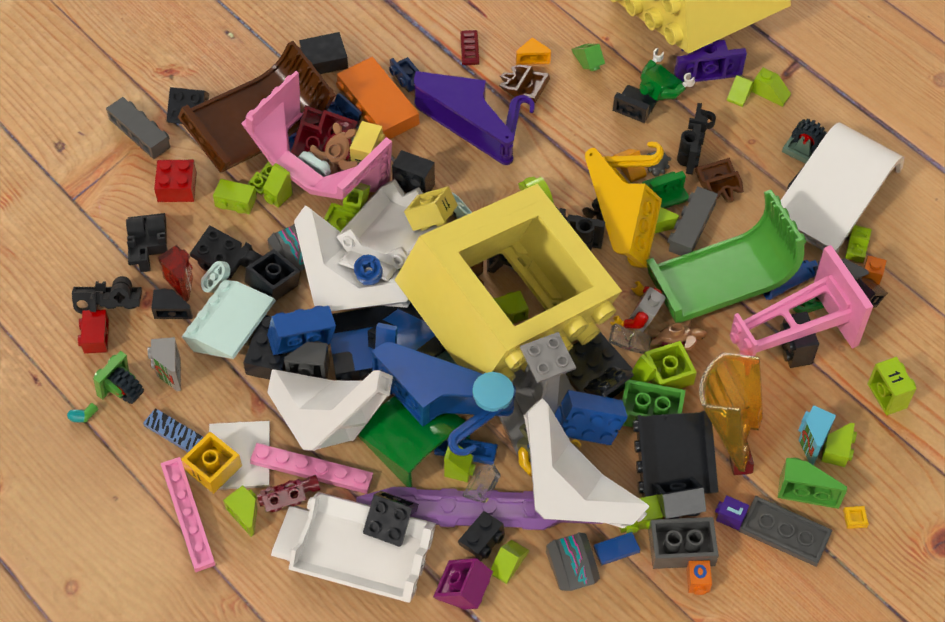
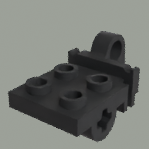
(692, 139)
(589, 230)
(145, 237)
(218, 246)
(119, 295)

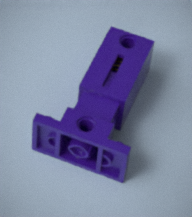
(711, 62)

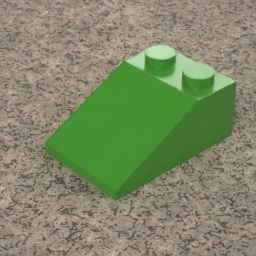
(809, 484)

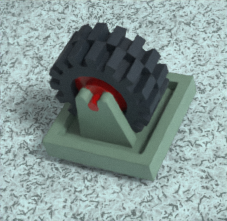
(804, 140)

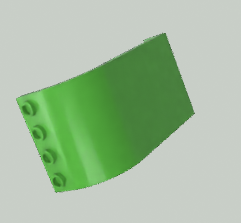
(732, 268)

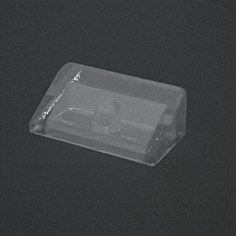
(482, 483)

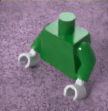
(660, 82)

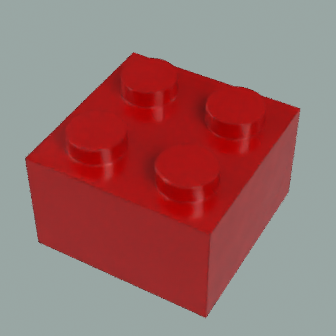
(175, 180)

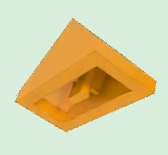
(533, 53)
(632, 173)

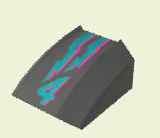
(288, 245)
(572, 562)

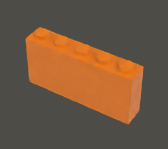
(377, 97)

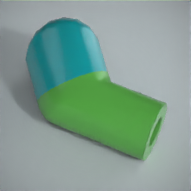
(82, 416)

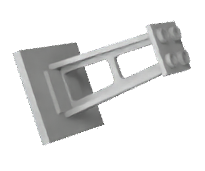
(543, 378)

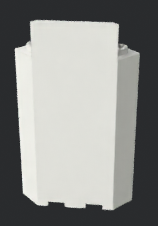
(382, 230)
(331, 545)

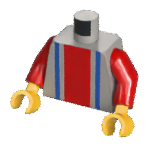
(645, 309)

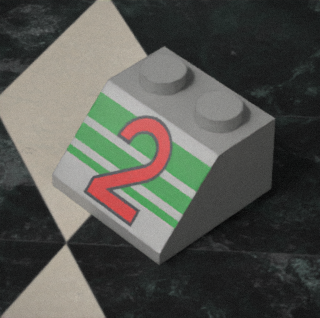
(166, 361)

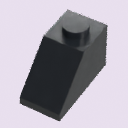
(169, 305)

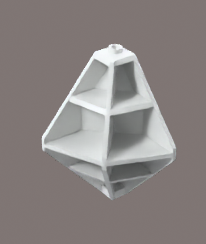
(335, 283)
(327, 410)
(568, 483)

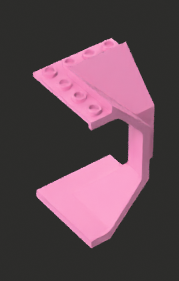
(269, 129)

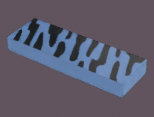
(172, 430)

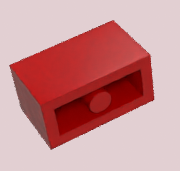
(94, 331)

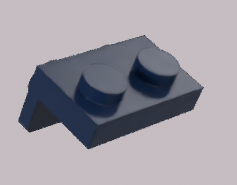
(404, 71)
(345, 108)

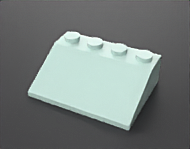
(227, 320)

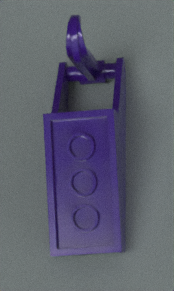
(462, 108)

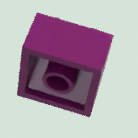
(463, 583)

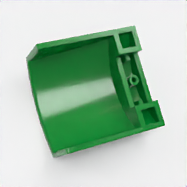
(402, 440)

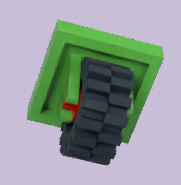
(117, 380)

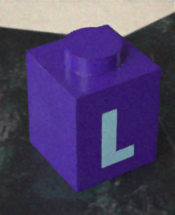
(731, 512)

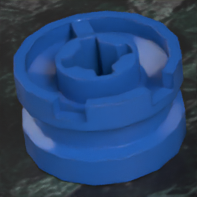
(370, 277)

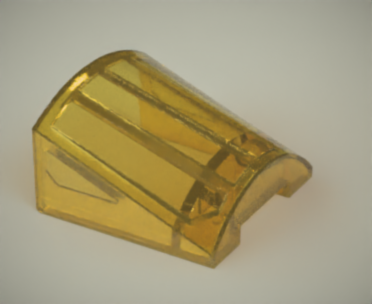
(733, 401)

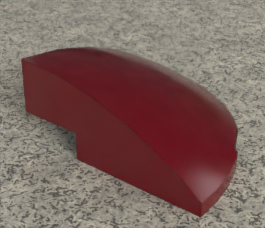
(316, 128)

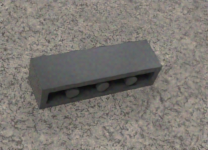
(138, 127)
(693, 221)

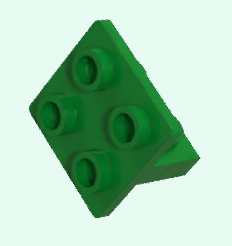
(669, 188)

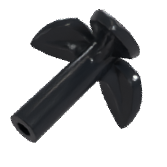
(590, 213)

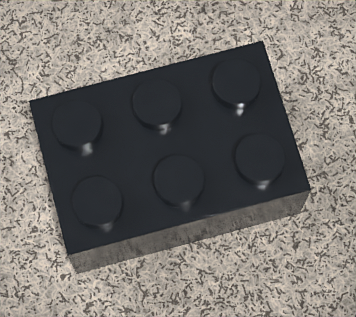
(259, 357)

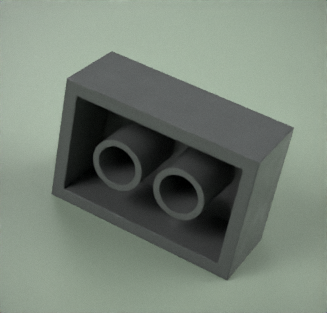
(682, 540)

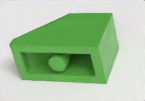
(589, 56)

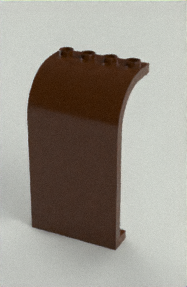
(218, 120)

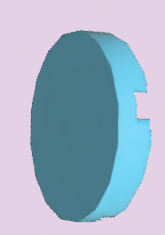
(493, 391)

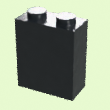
(325, 52)

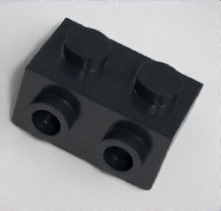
(482, 536)

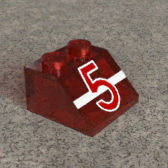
(177, 270)

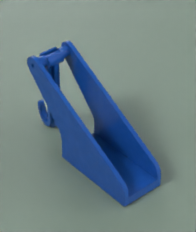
(434, 387)

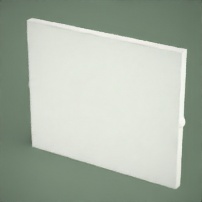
(243, 439)

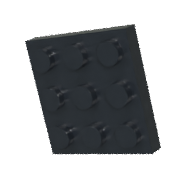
(593, 360)

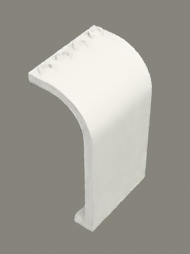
(838, 185)

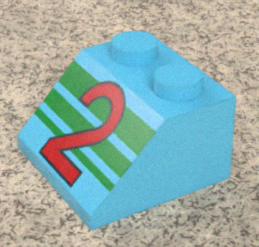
(814, 431)

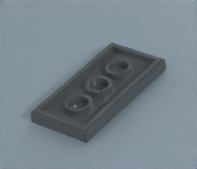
(785, 531)

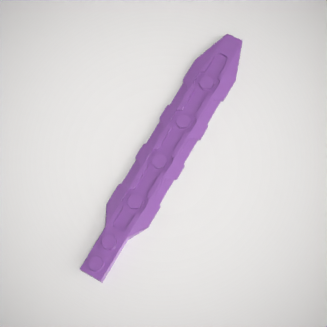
(451, 508)

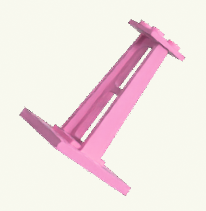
(837, 292)

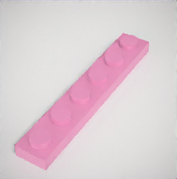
(307, 466)
(188, 514)

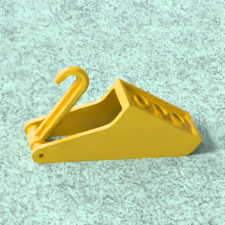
(627, 208)

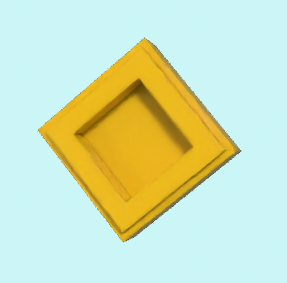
(855, 517)

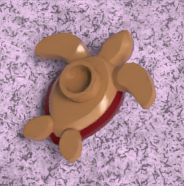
(337, 149)
(675, 333)

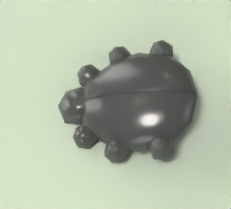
(659, 168)

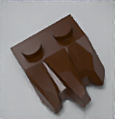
(524, 82)
(720, 178)

